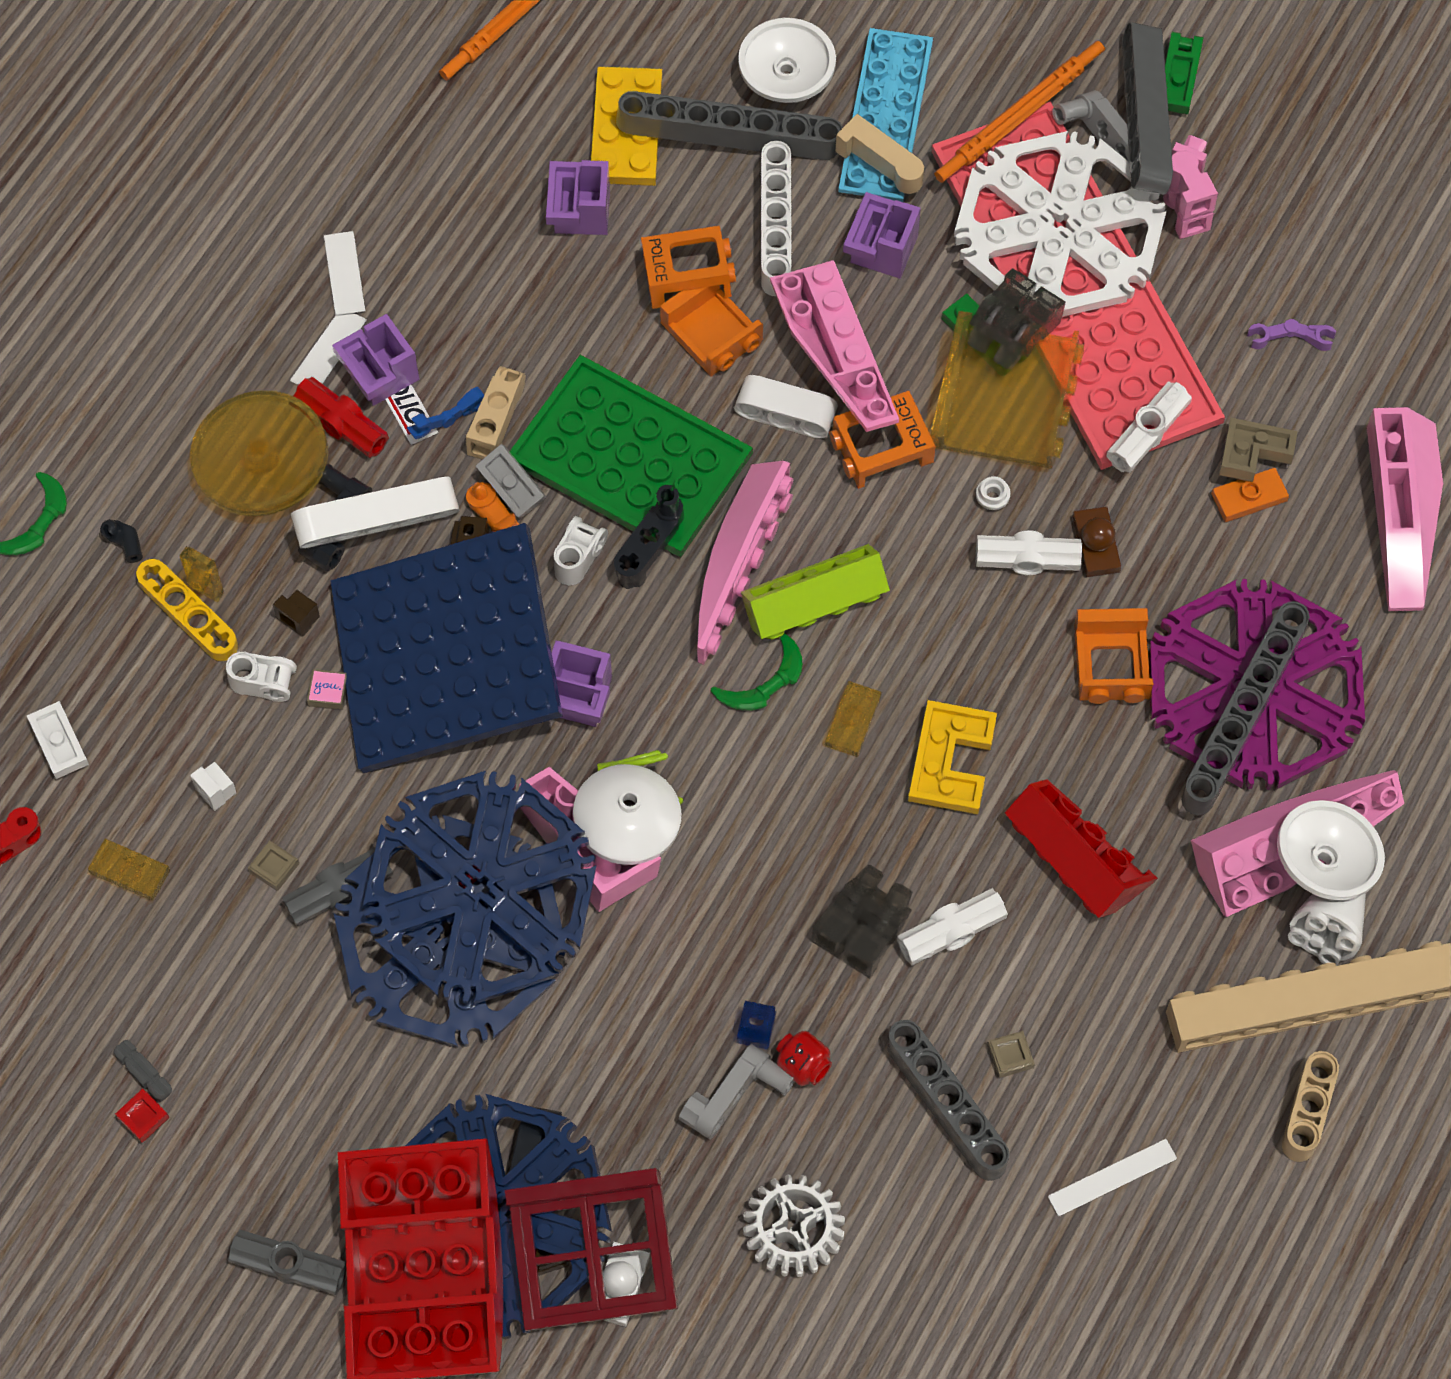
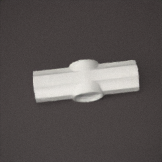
(1137, 439)
(1028, 553)
(952, 926)

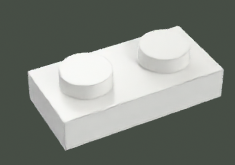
(57, 740)

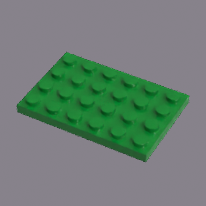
(621, 443)

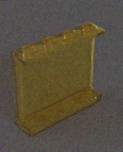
(1004, 410)

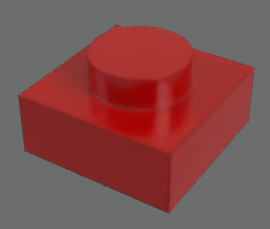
(142, 1115)

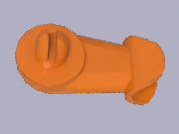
(487, 504)

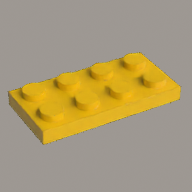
(629, 156)

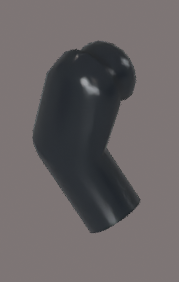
(125, 536)

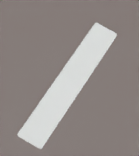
(1112, 1177)

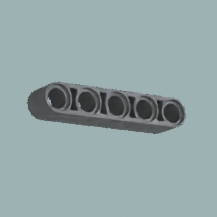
(953, 1116)

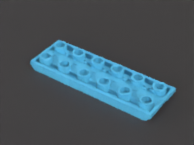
(890, 100)

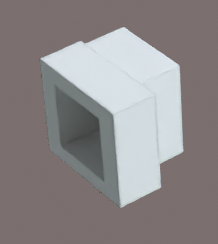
(213, 785)

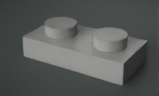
(511, 481)

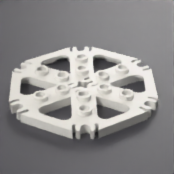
(1066, 202)

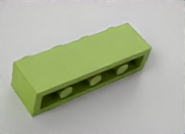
(815, 592)

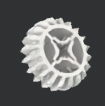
(779, 1233)

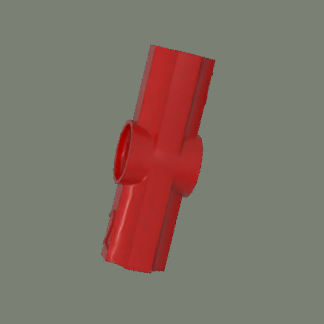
(342, 417)

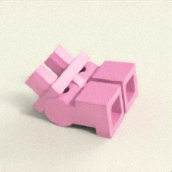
(1191, 188)

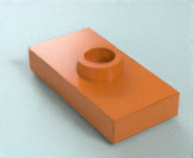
(1247, 497)

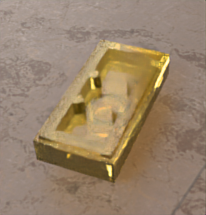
(201, 574)
(853, 719)
(129, 869)

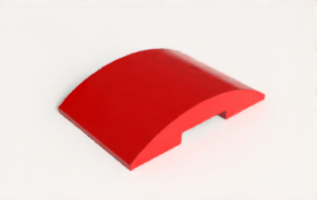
(421, 1261)

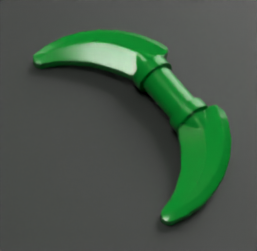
(54, 506)
(757, 698)

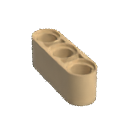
(1315, 1090)

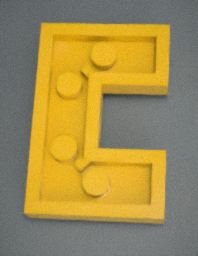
(932, 777)

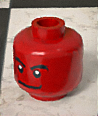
(804, 1058)

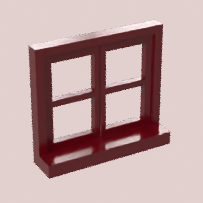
(586, 1194)

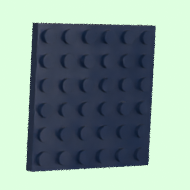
(445, 648)

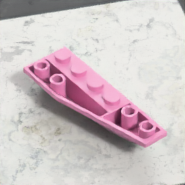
(832, 337)
(1406, 500)
(739, 548)
(1243, 858)

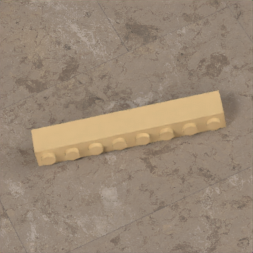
(1310, 997)

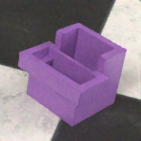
(578, 197)
(883, 234)
(378, 359)
(582, 682)

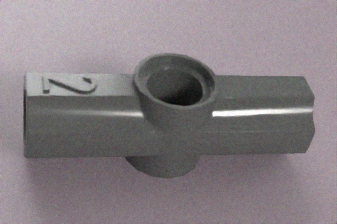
(324, 891)
(265, 1254)

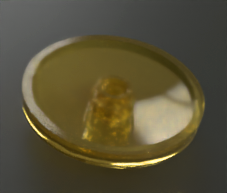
(259, 453)

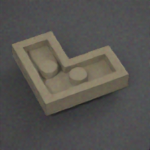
(1251, 440)

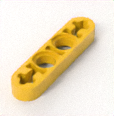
(187, 609)

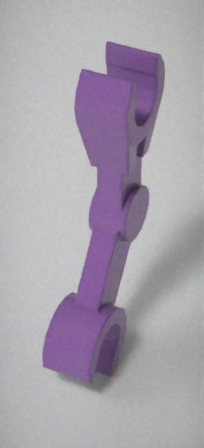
(1292, 328)

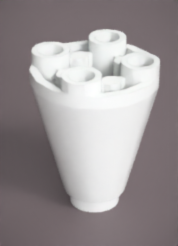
(1329, 927)

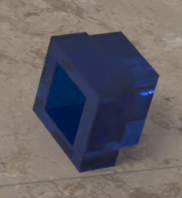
(753, 1034)

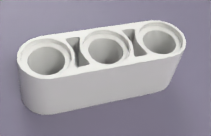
(786, 406)

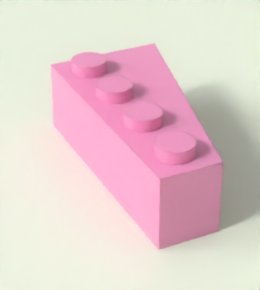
(611, 879)

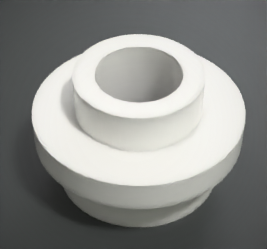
(996, 485)

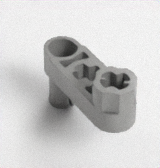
(1098, 117)
(709, 1115)

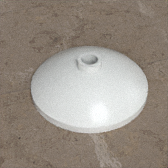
(789, 47)
(627, 832)
(1339, 838)

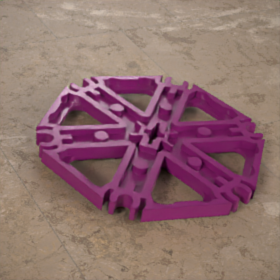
(1227, 668)

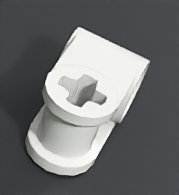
(579, 545)
(267, 678)

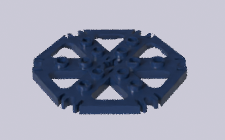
(488, 854)
(394, 982)
(543, 1165)

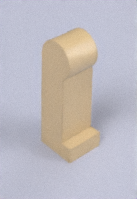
(881, 153)
(495, 412)

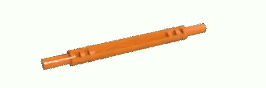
(487, 36)
(1019, 111)

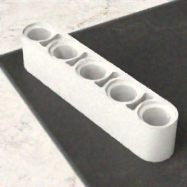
(775, 205)
(374, 512)

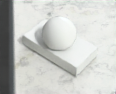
(624, 1276)

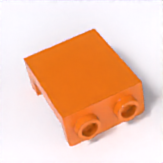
(710, 327)

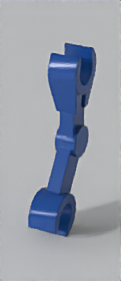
(468, 404)

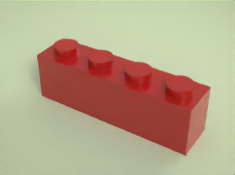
(1077, 849)

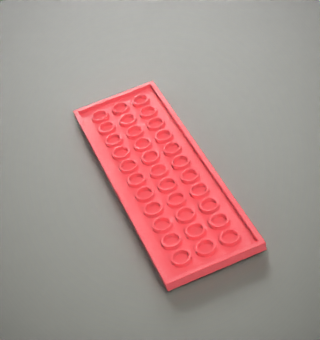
(1127, 345)

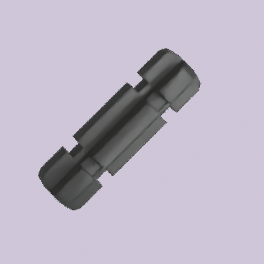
(142, 1070)

